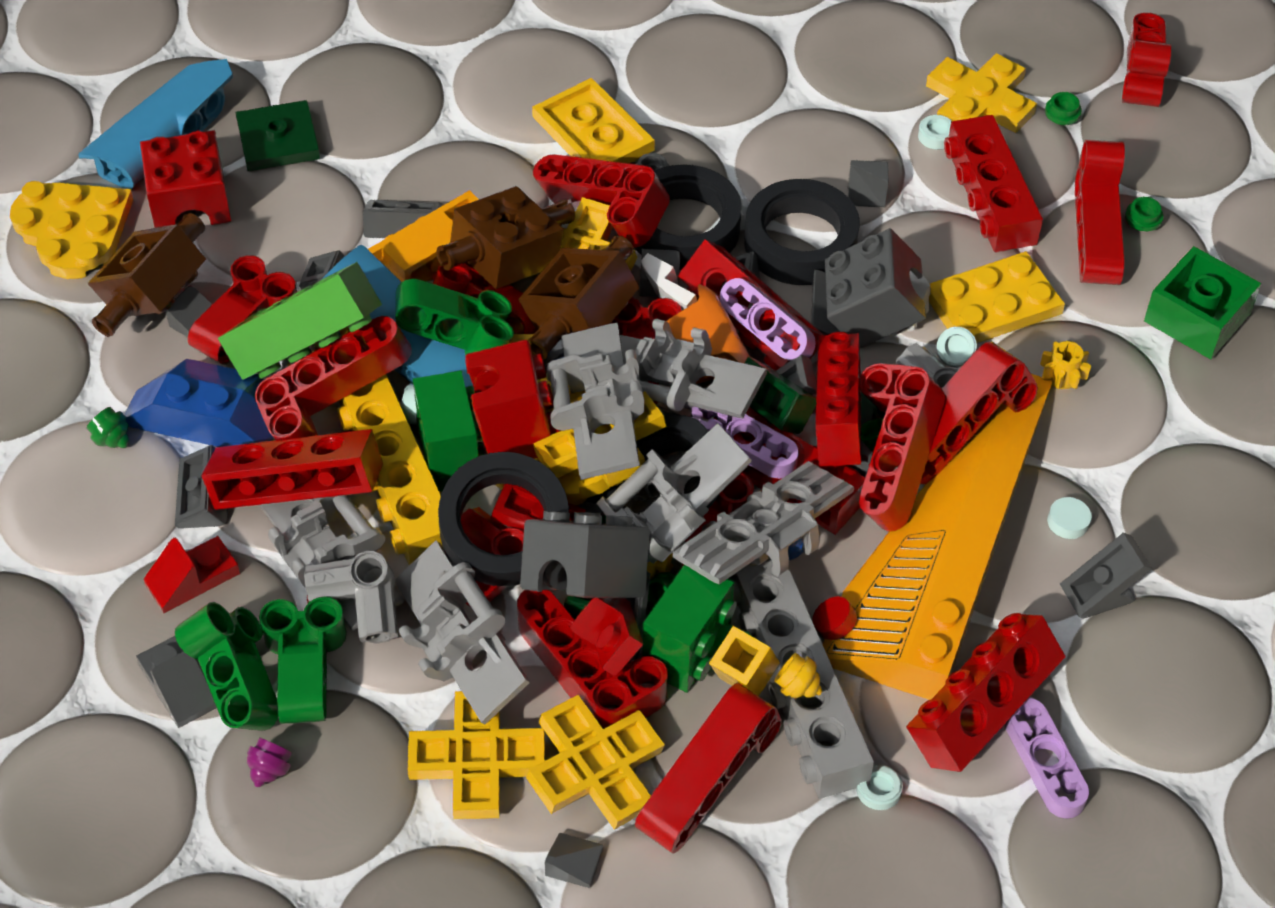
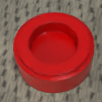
(834, 618)

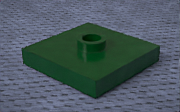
(277, 135)

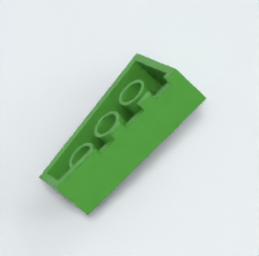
(300, 321)

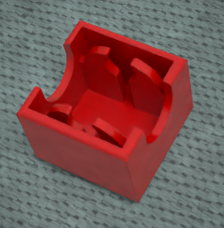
(184, 176)
(510, 397)

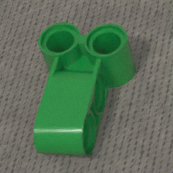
(453, 316)
(302, 654)
(231, 664)

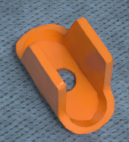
(712, 317)

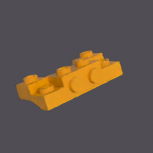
(413, 249)

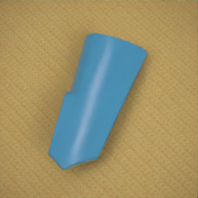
(177, 108)
(427, 355)

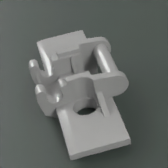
(683, 364)
(612, 396)
(678, 514)
(765, 525)
(309, 541)
(448, 637)

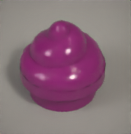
(262, 762)

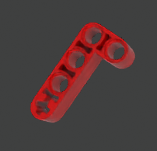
(631, 190)
(1099, 212)
(328, 376)
(893, 389)
(972, 396)
(582, 658)
(707, 766)

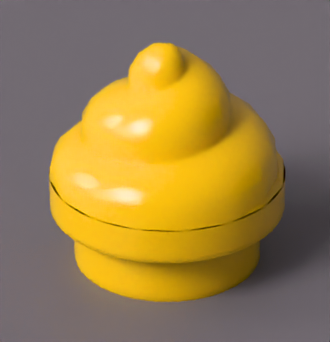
(799, 677)

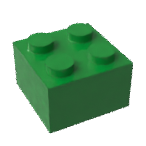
(1202, 302)
(446, 424)
(689, 626)

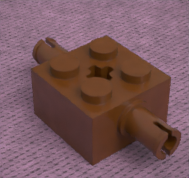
(505, 236)
(147, 272)
(578, 292)

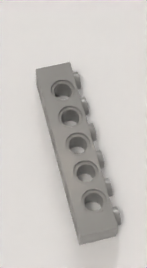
(826, 767)

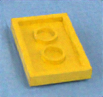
(592, 125)
(996, 297)

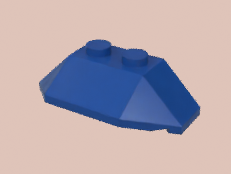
(200, 405)

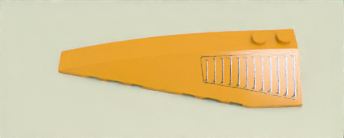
(928, 575)

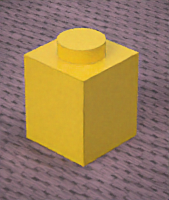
(744, 661)

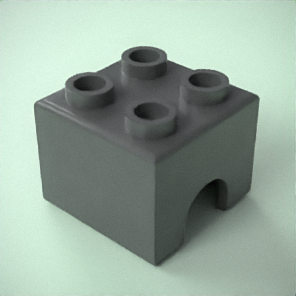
(872, 287)
(585, 555)

